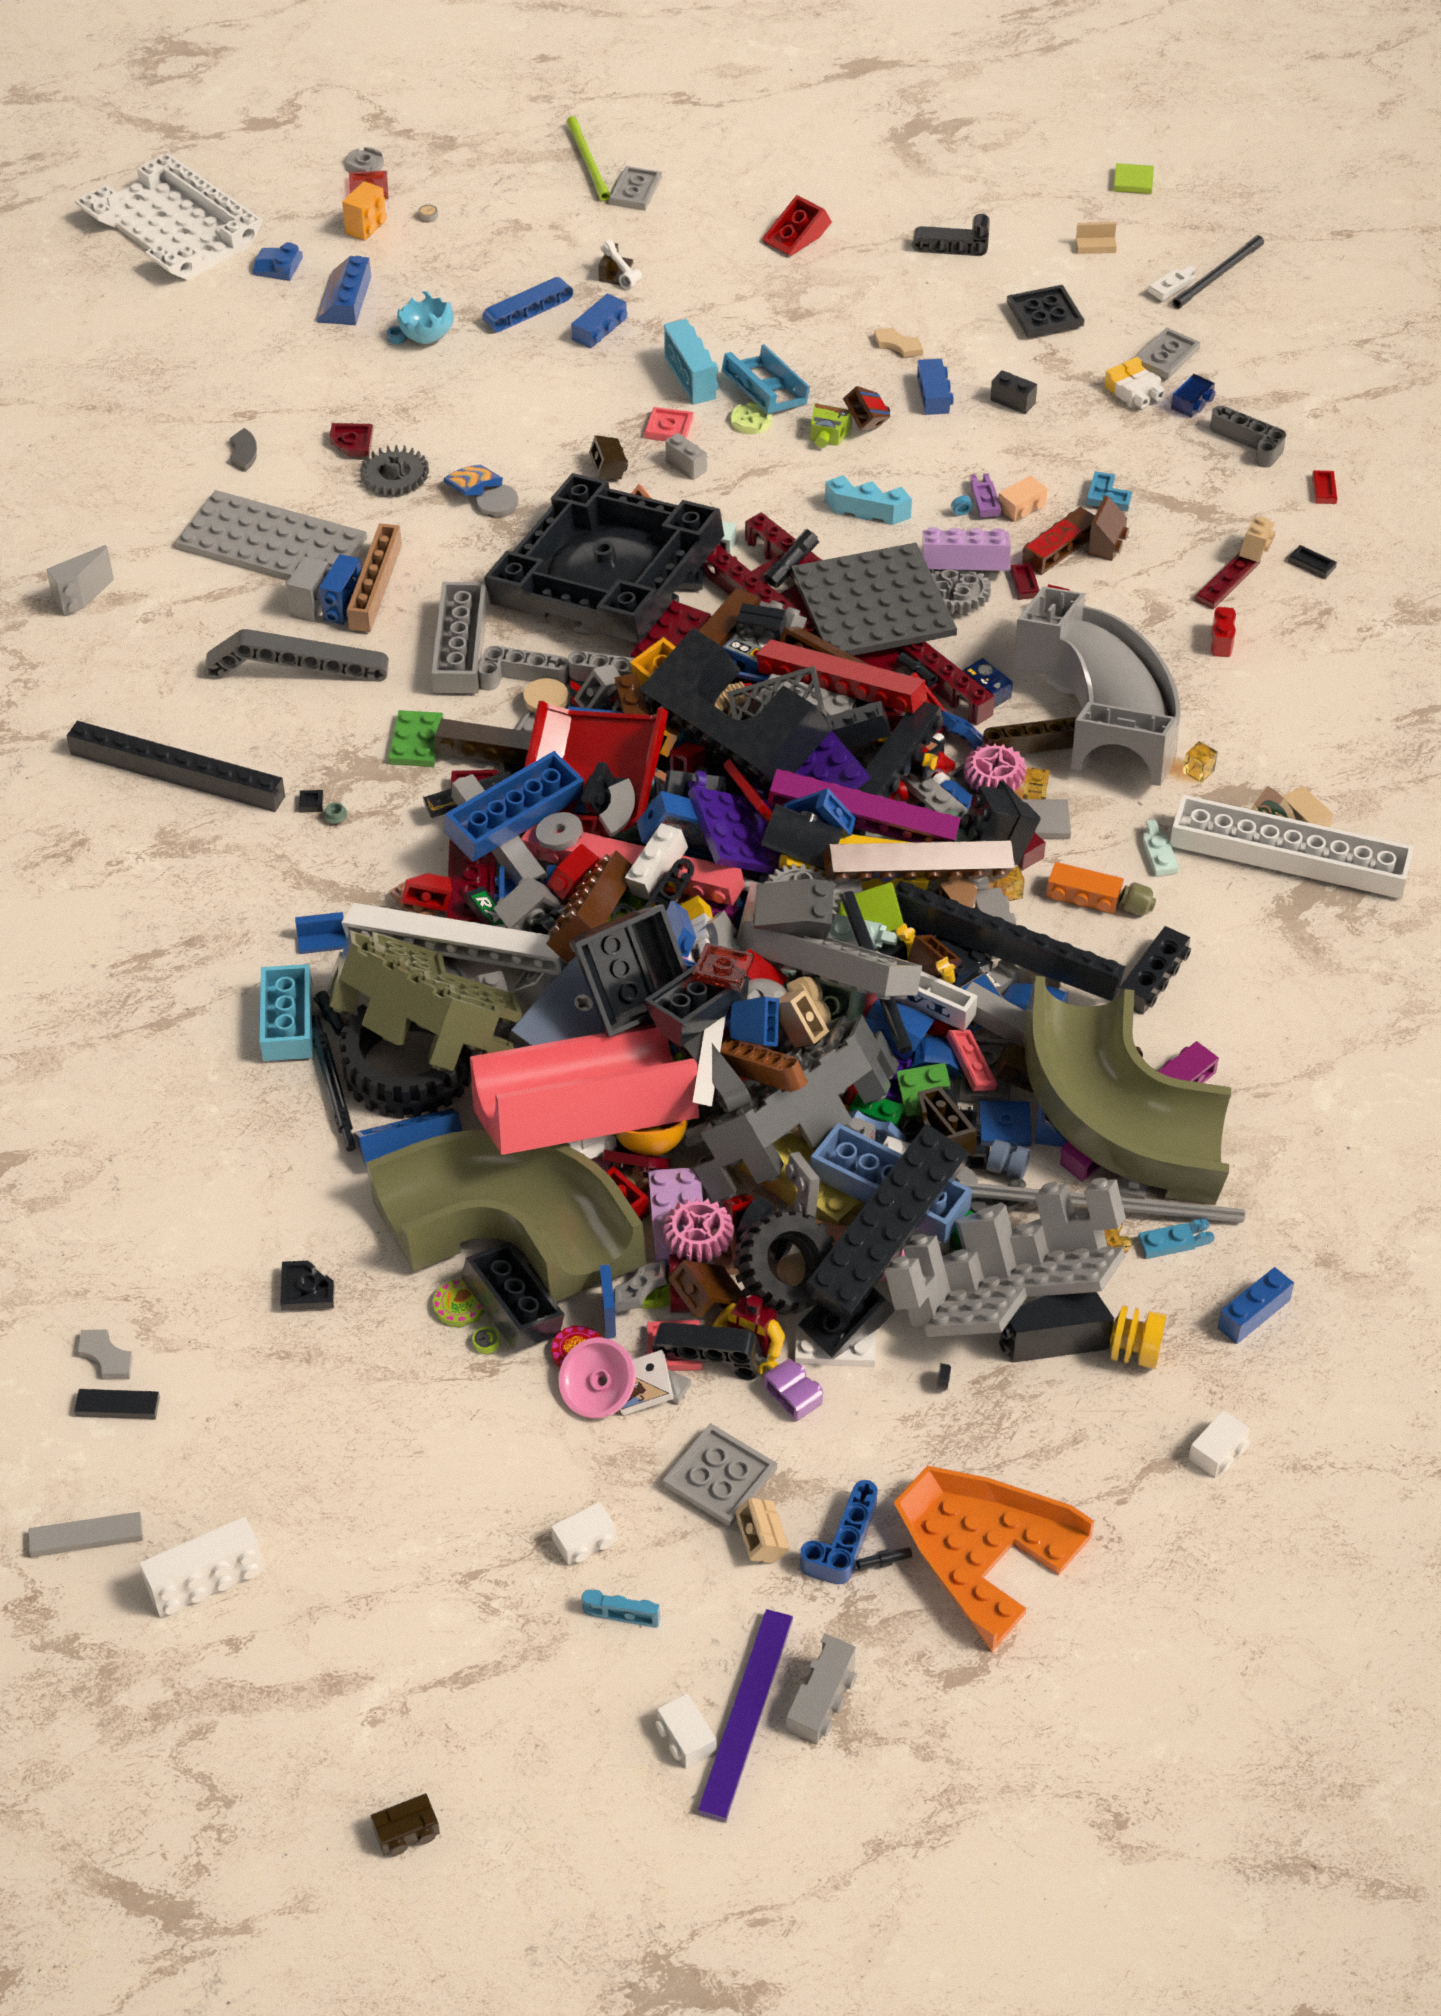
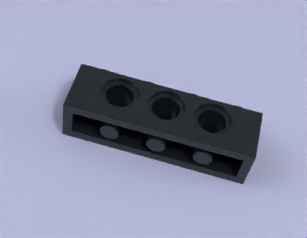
(1156, 967)

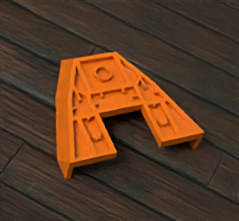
(970, 1523)

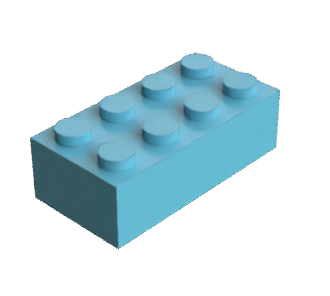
(690, 361)
(286, 1012)

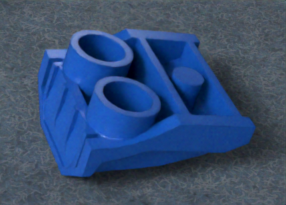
(936, 1051)

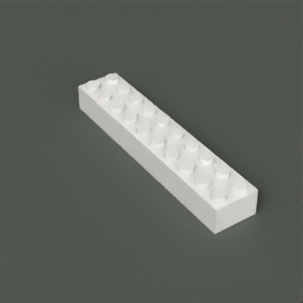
(1291, 846)

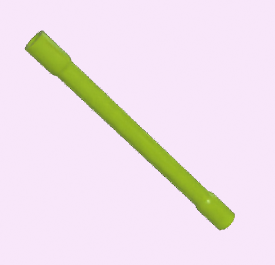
(600, 186)

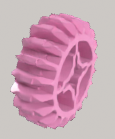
(994, 763)
(700, 1222)

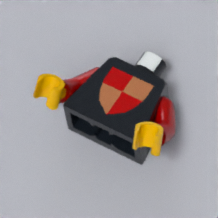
(931, 758)

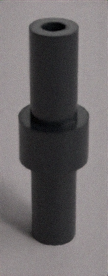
(884, 1558)

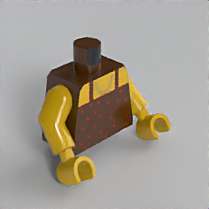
(929, 953)

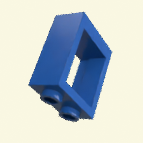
(338, 588)

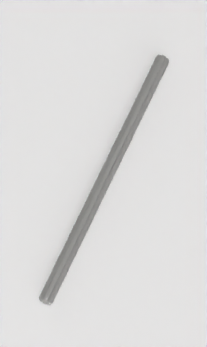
(1129, 1204)

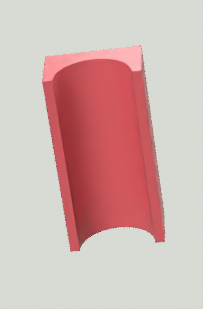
(581, 1089)

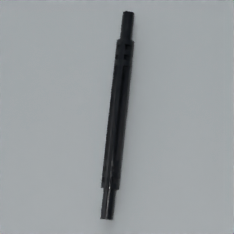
(332, 1083)

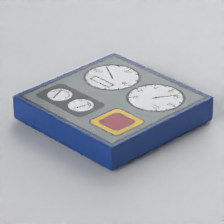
(744, 649)

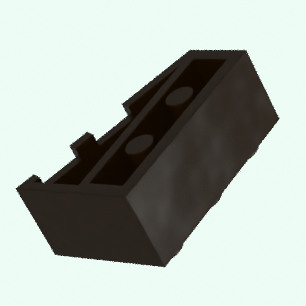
(943, 1115)

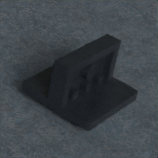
(595, 794)

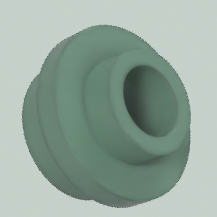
(335, 813)

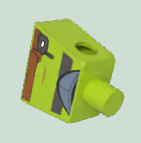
(829, 424)

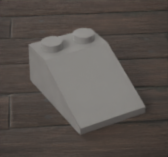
(80, 579)

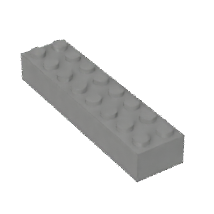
(835, 962)

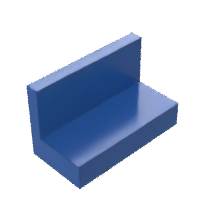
(320, 933)

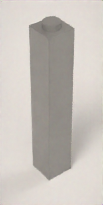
(514, 854)
(998, 1014)

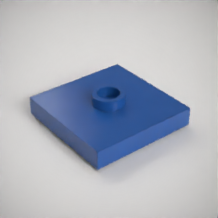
(1006, 1122)

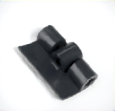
(800, 835)

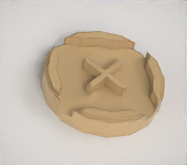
(546, 690)

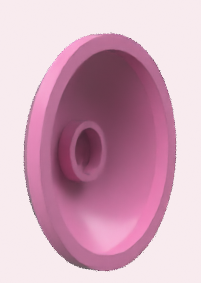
(582, 1376)

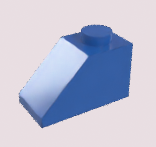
(681, 927)

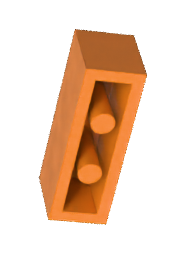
(1084, 887)

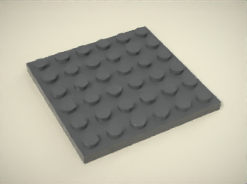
(874, 600)

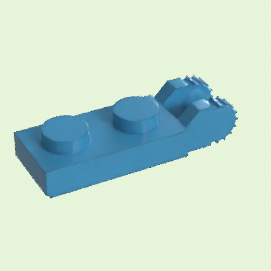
(1175, 1238)
(621, 1609)

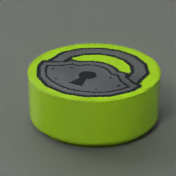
(486, 1340)

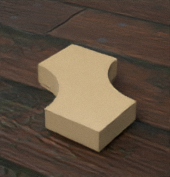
(904, 345)

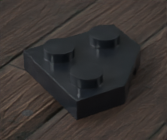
(305, 1287)

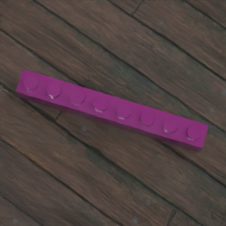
(871, 811)
(1192, 1064)

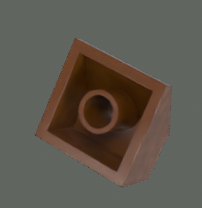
(1107, 530)

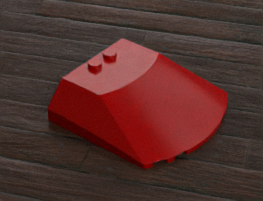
(584, 738)

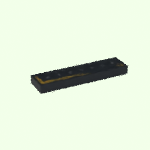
(441, 802)

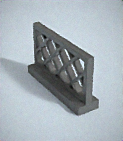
(775, 682)

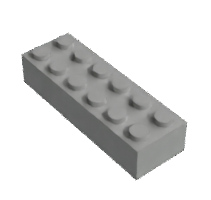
(459, 637)

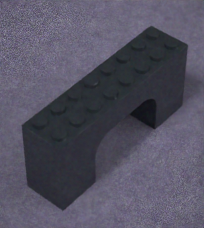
(772, 740)

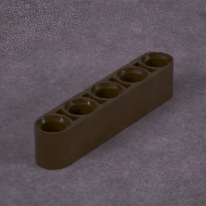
(1032, 736)

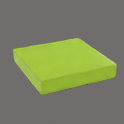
(1133, 178)

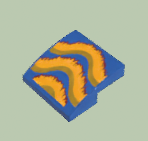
(472, 479)

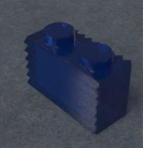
(1193, 395)

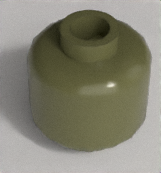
(1137, 899)

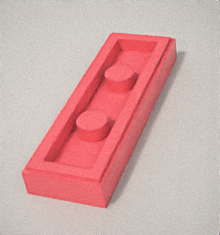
(971, 1060)

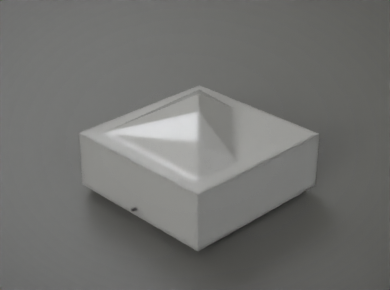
(679, 1386)

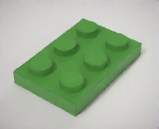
(415, 738)

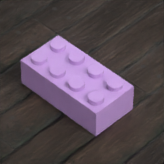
(966, 549)
(666, 1190)

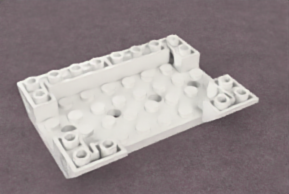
(176, 217)

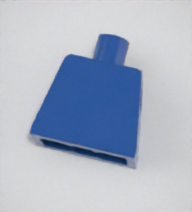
(754, 1021)

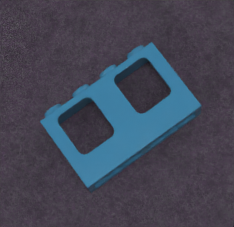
(762, 390)

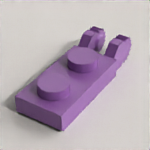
(985, 496)

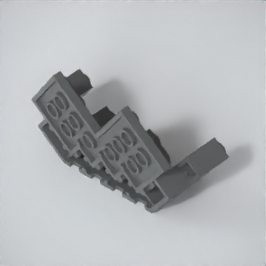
(832, 1064)

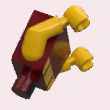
(761, 1320)

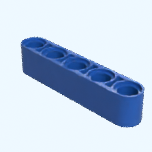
(527, 304)

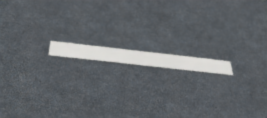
(704, 1087)

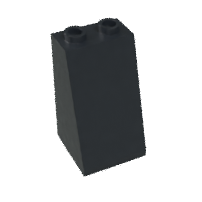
(1058, 1327)

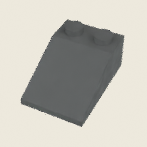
(795, 907)

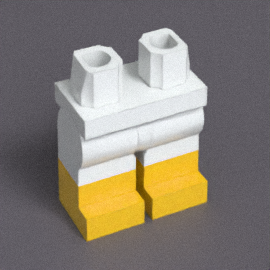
(1134, 383)
(700, 916)

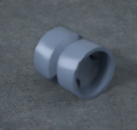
(1008, 1159)

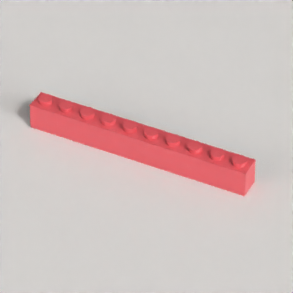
(709, 880)

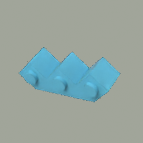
(868, 501)

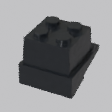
(1001, 816)

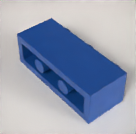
(599, 320)
(934, 386)
(1255, 1305)

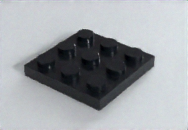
(1045, 311)

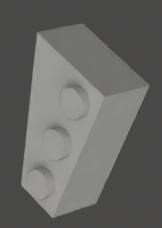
(823, 1690)

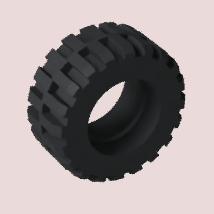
(754, 1266)

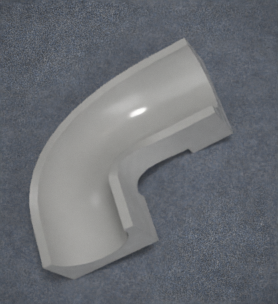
(1113, 671)

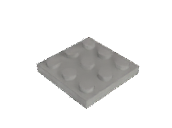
(719, 1474)

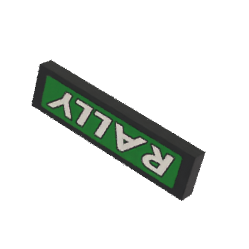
(482, 905)

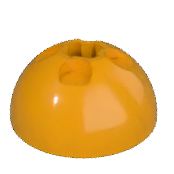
(653, 1140)

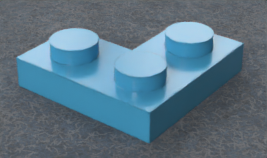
(1102, 486)

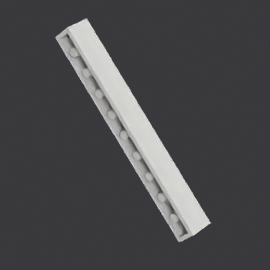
(458, 938)

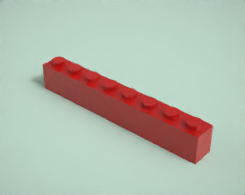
(844, 676)

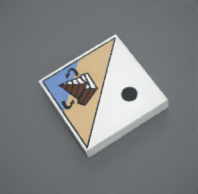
(651, 1383)

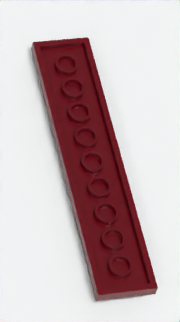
(467, 874)

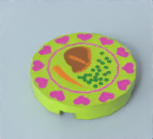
(456, 1304)

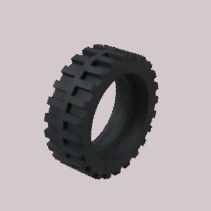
(397, 1093)

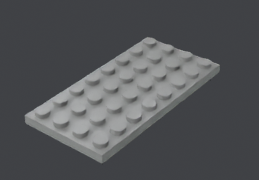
(264, 536)

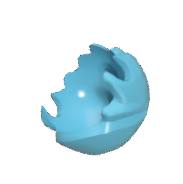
(426, 320)

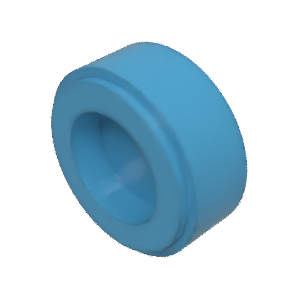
(396, 335)
(961, 505)

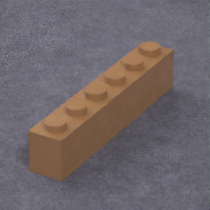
(374, 577)

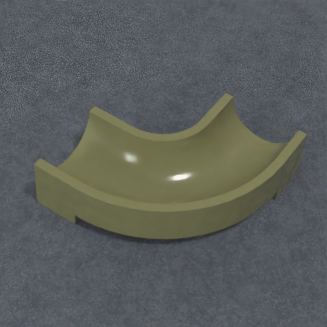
(1117, 1104)
(539, 1199)

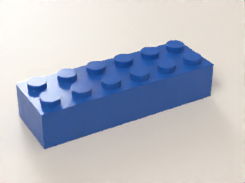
(513, 806)

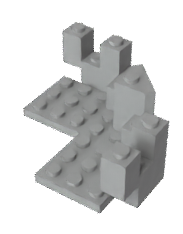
(1002, 1266)

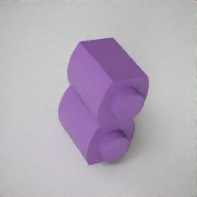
(793, 1389)

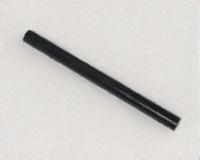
(864, 940)

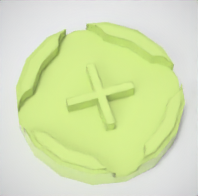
(750, 419)

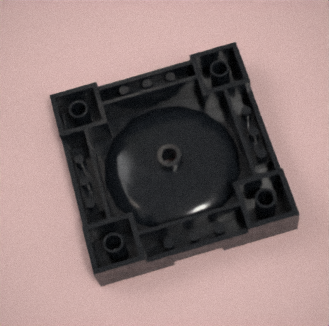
(605, 558)

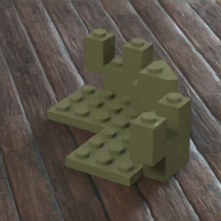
(412, 985)

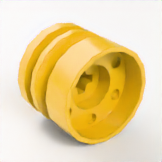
(1138, 1336)

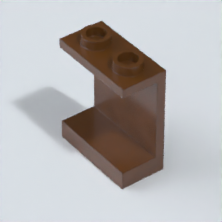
(703, 1285)

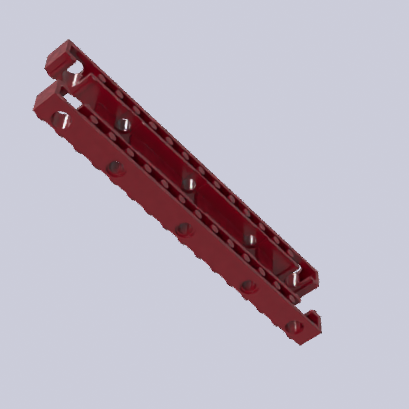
(733, 574)

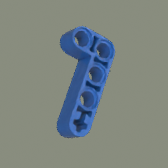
(848, 1531)

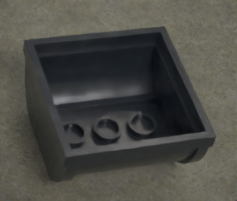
(627, 964)

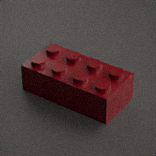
(673, 626)

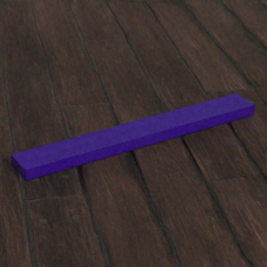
(745, 1716)

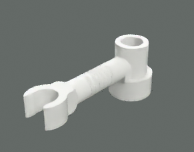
(629, 277)

